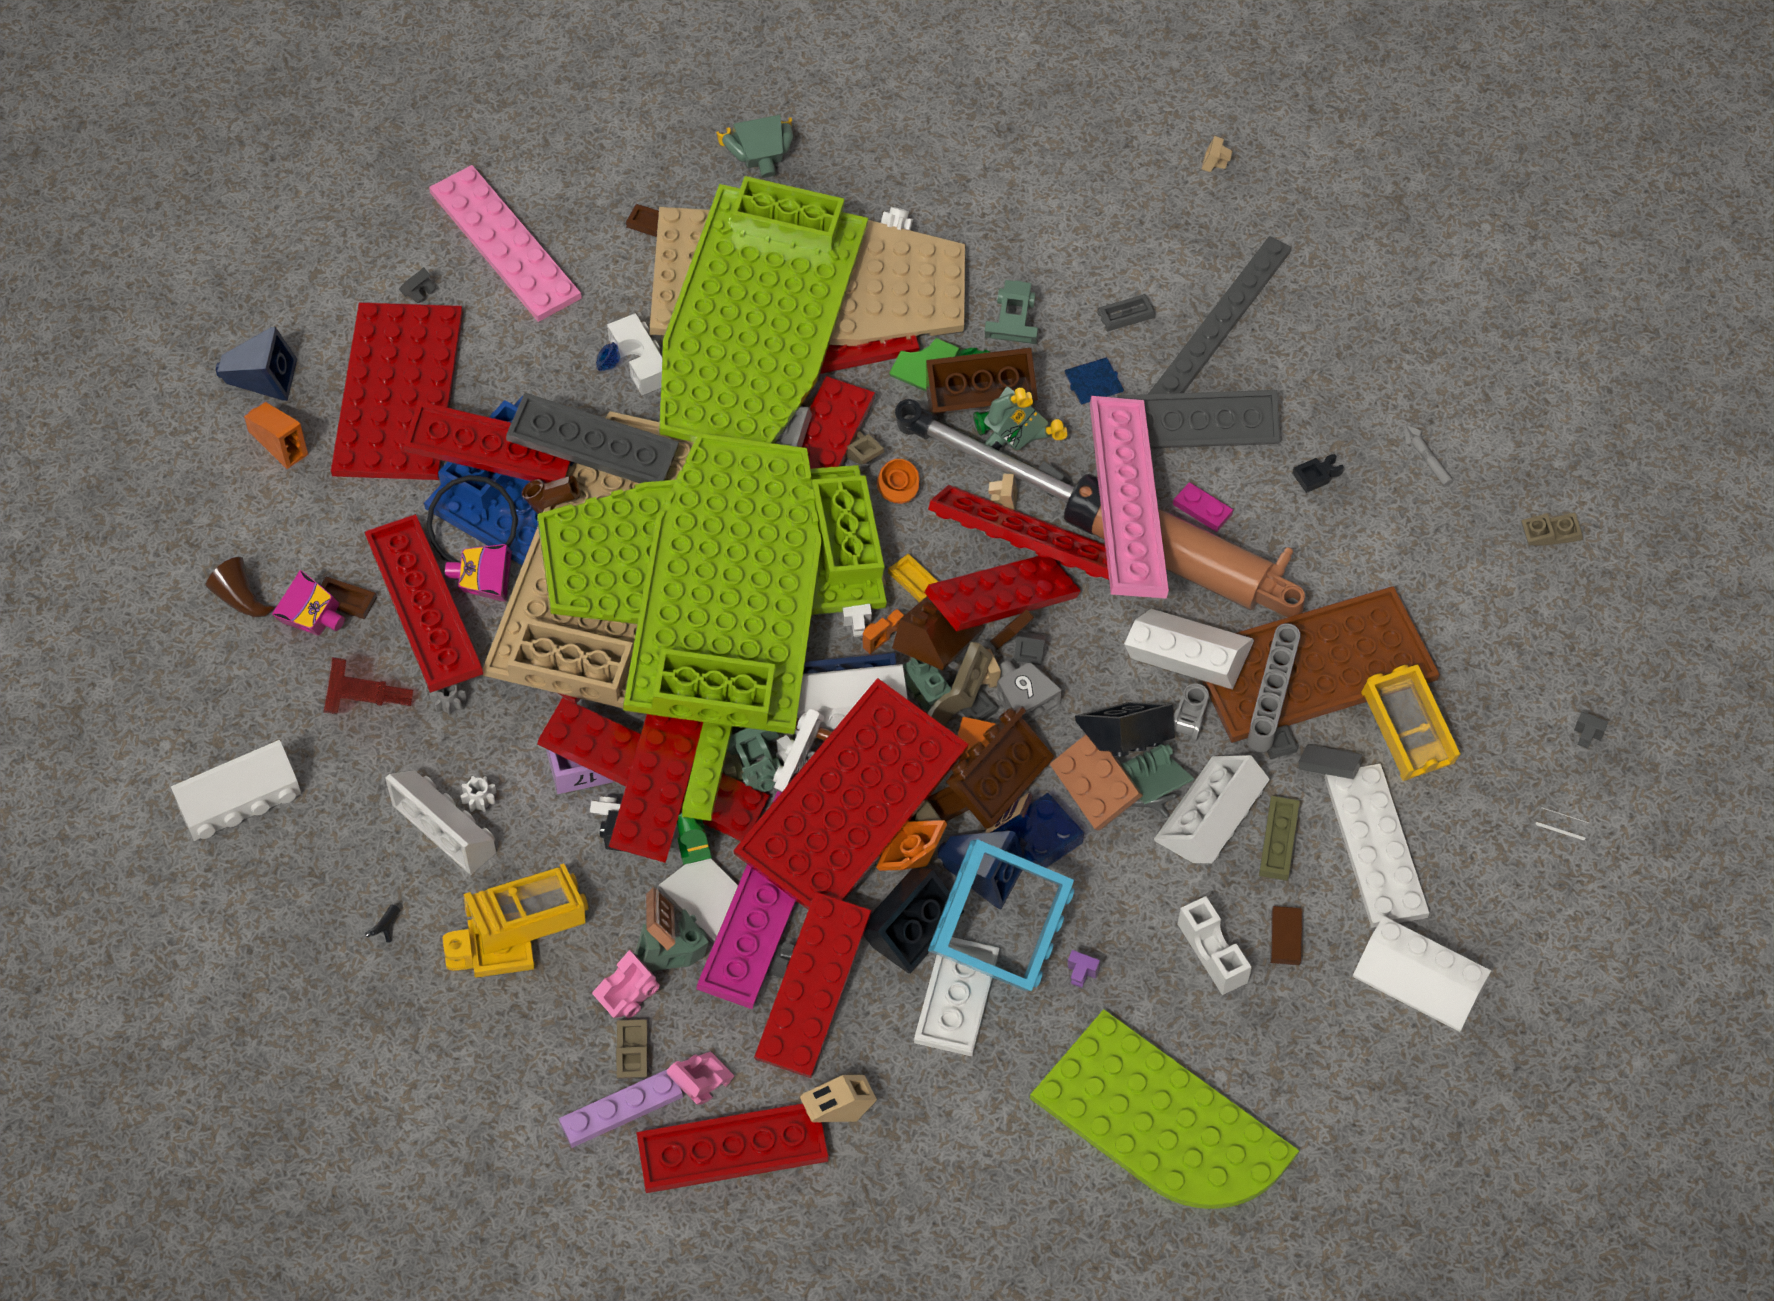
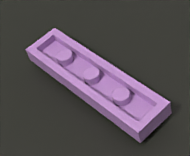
(620, 1108)

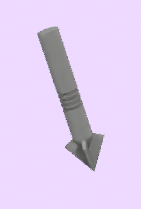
(1413, 436)

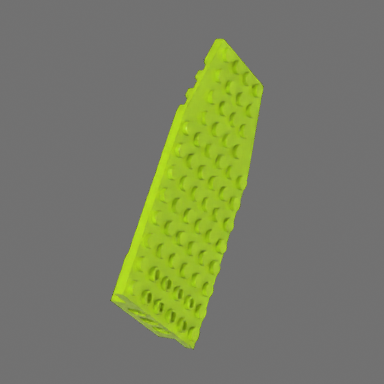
(756, 311)
(602, 548)
(729, 589)

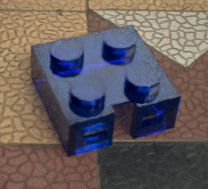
(1047, 832)

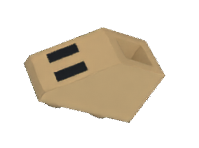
(839, 1099)

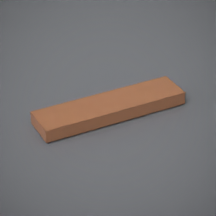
(660, 918)

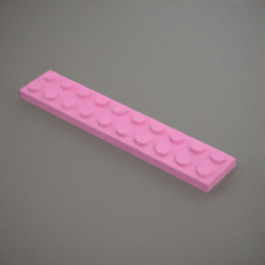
(1128, 498)

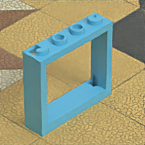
(958, 897)

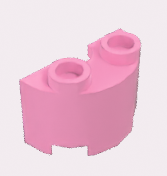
(627, 987)
(700, 1076)

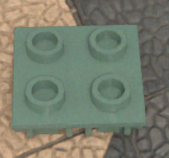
(1156, 773)

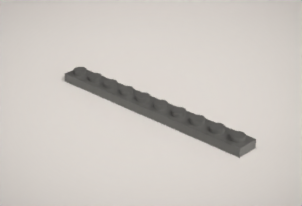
(1223, 318)

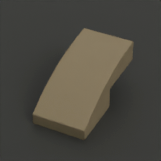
(632, 1049)

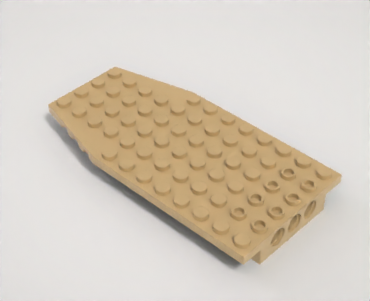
(897, 288)
(560, 651)

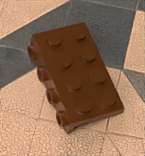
(999, 767)

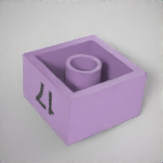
(571, 776)

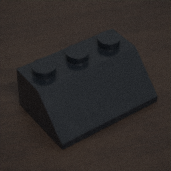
(1128, 726)
(908, 918)

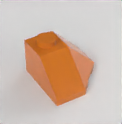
(912, 846)

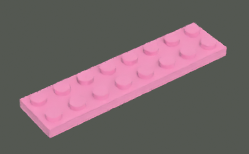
(505, 243)

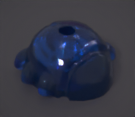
(608, 357)

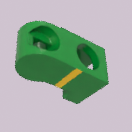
(692, 840)

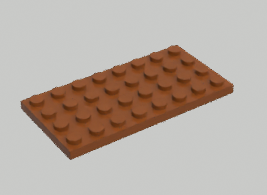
(1333, 660)

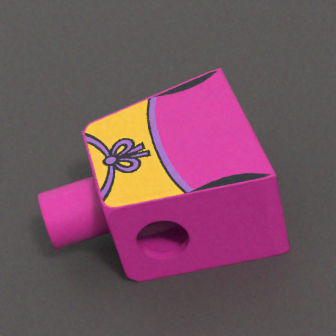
(483, 571)
(308, 607)

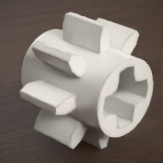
(898, 218)
(478, 794)

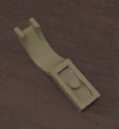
(965, 685)

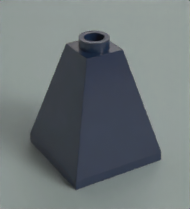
(260, 365)
(994, 877)

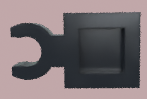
(1316, 474)

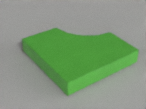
(912, 366)

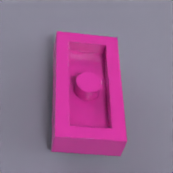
(1202, 507)

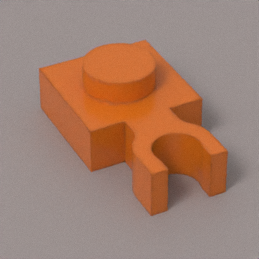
(879, 632)

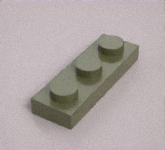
(1279, 838)

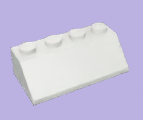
(1188, 647)
(838, 691)
(236, 790)
(1213, 808)
(441, 819)
(1421, 973)

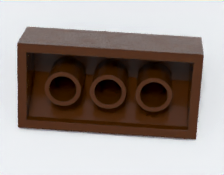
(977, 379)
(930, 637)

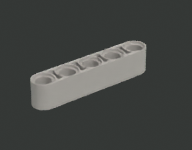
(1270, 697)

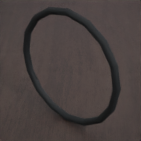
(460, 480)

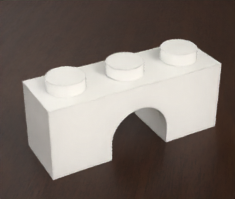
(634, 338)
(1223, 962)

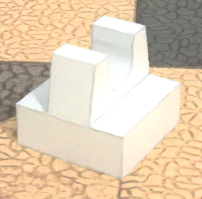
(857, 617)

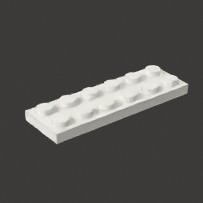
(1377, 846)

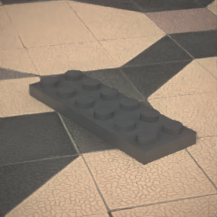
(1211, 418)
(591, 440)

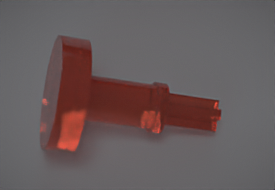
(359, 689)

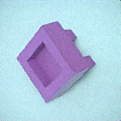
(1082, 967)

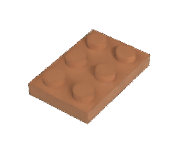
(1095, 782)

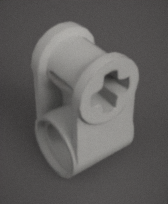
(1190, 715)

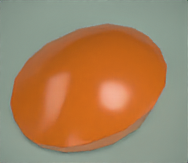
(898, 481)

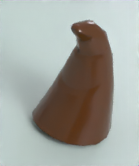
(232, 586)

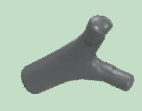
(1157, 804)

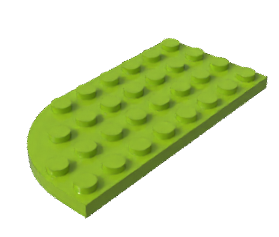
(1161, 1120)

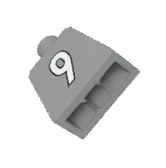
(1027, 688)

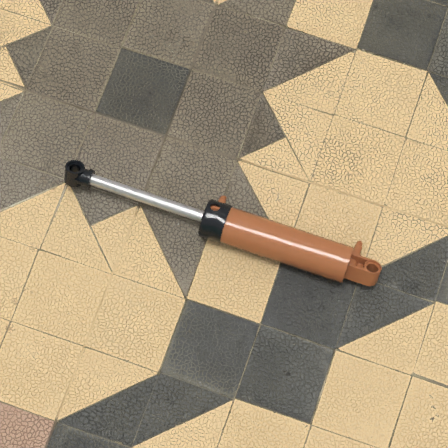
(1186, 548)

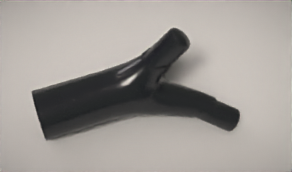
(385, 923)

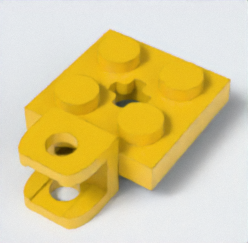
(470, 954)

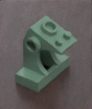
(1012, 326)
(752, 745)
(686, 951)

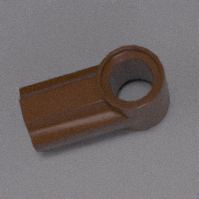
(551, 493)

